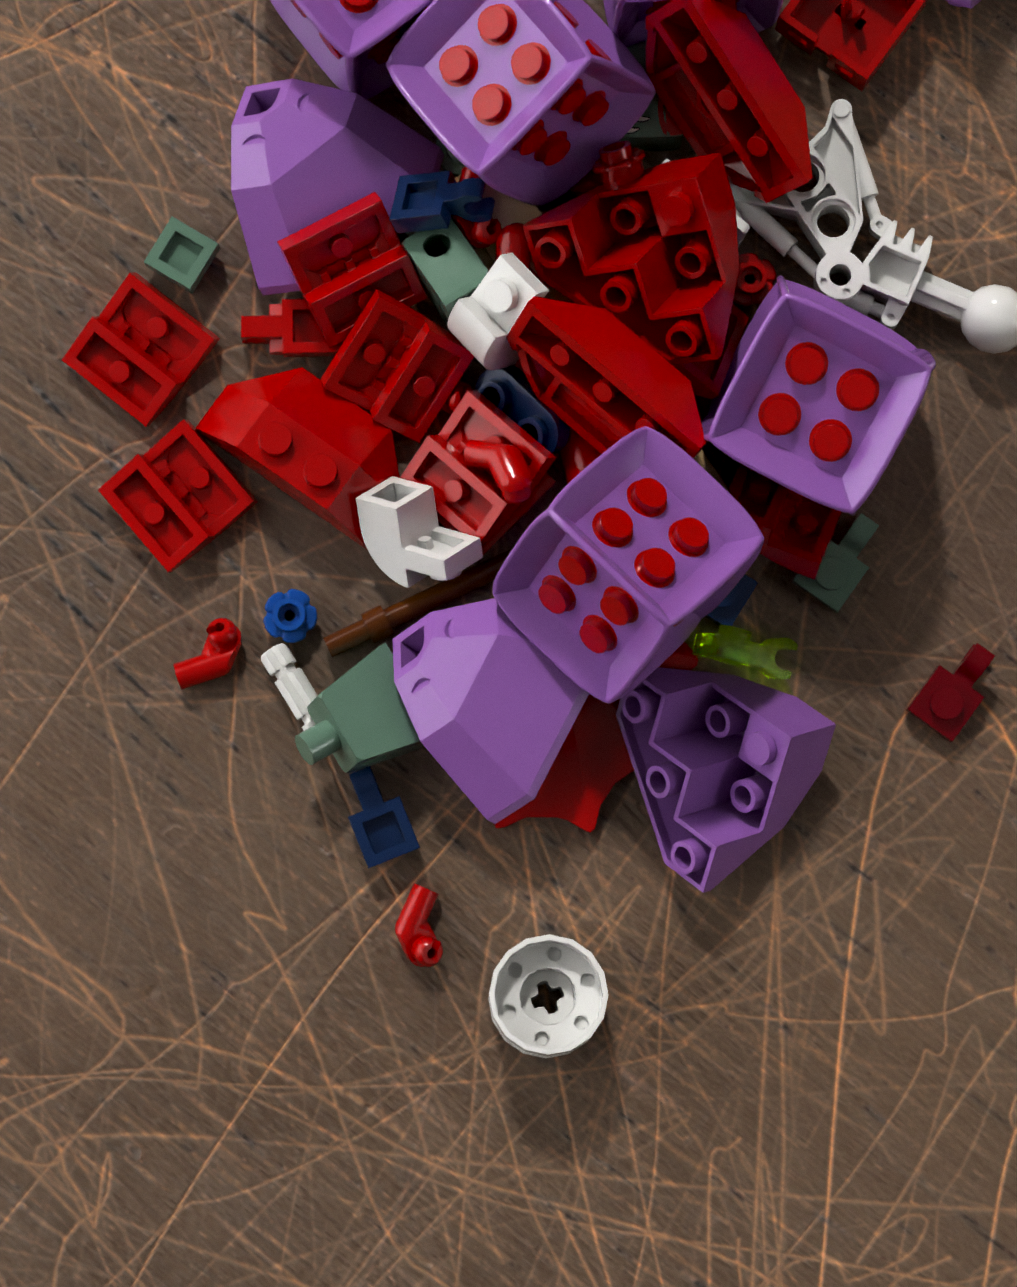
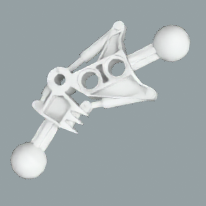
(895, 264)

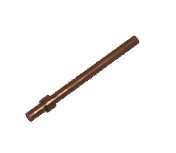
(379, 622)

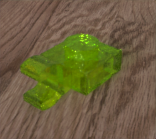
(734, 648)

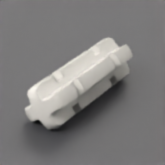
(290, 681)

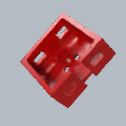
(851, 51)

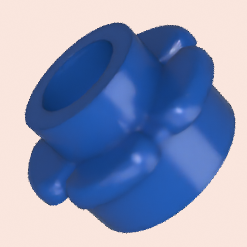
(294, 630)

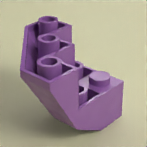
(307, 154)
(485, 703)
(719, 765)

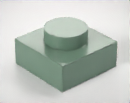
(182, 255)

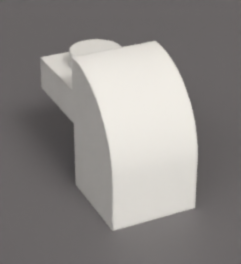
(491, 311)
(405, 536)

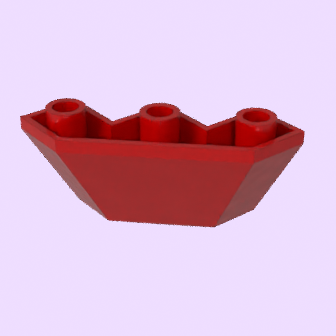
(650, 255)

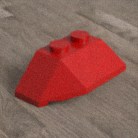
(729, 95)
(602, 375)
(304, 442)

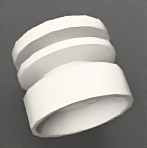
(562, 967)

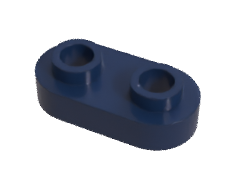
(523, 407)

